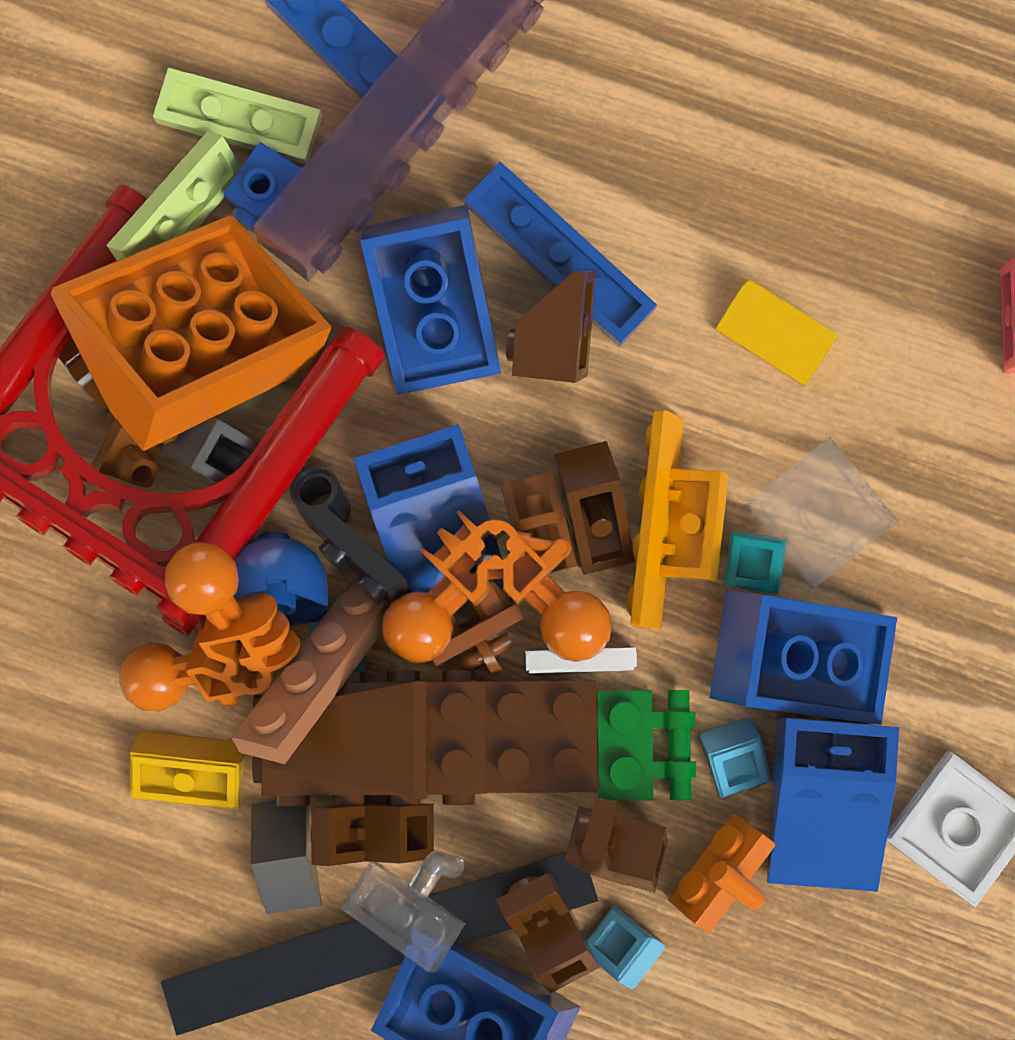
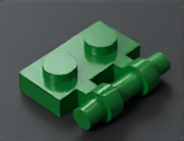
(626, 745)

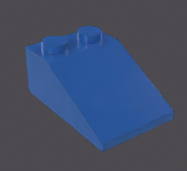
(430, 299)
(803, 657)
(471, 1001)

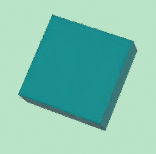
(755, 562)

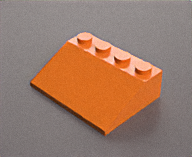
(190, 329)

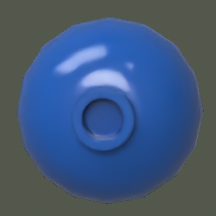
(287, 573)

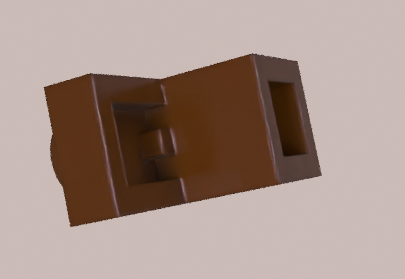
(371, 833)
(616, 846)
(548, 931)

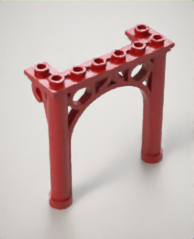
(246, 493)

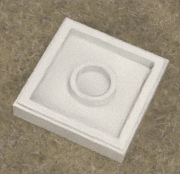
(958, 829)

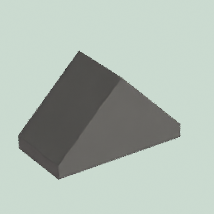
(283, 857)

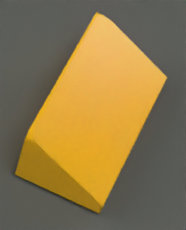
(776, 332)
(186, 770)

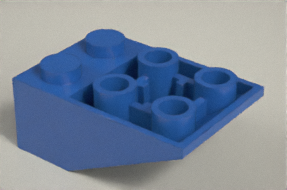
(415, 493)
(831, 803)

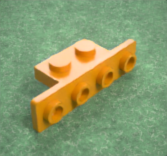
(678, 522)

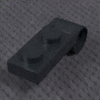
(340, 543)

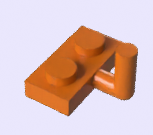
(723, 874)

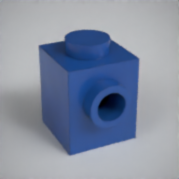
(259, 184)

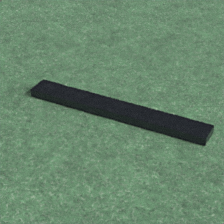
(345, 951)

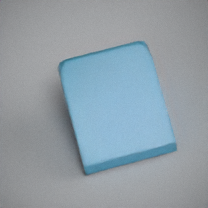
(735, 757)
(624, 947)

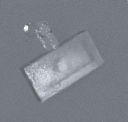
(404, 912)

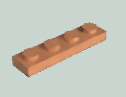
(312, 677)

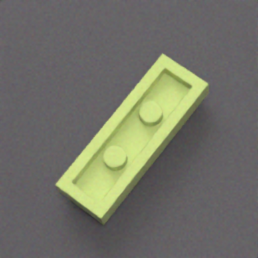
(237, 114)
(181, 199)

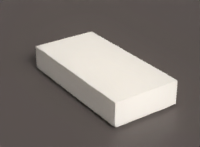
(608, 660)

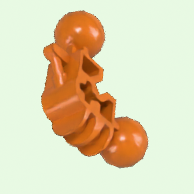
(572, 622)
(230, 655)

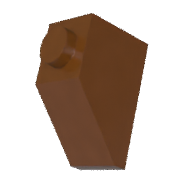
(556, 332)
(595, 507)

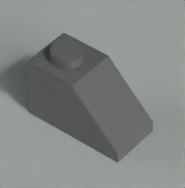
(211, 449)

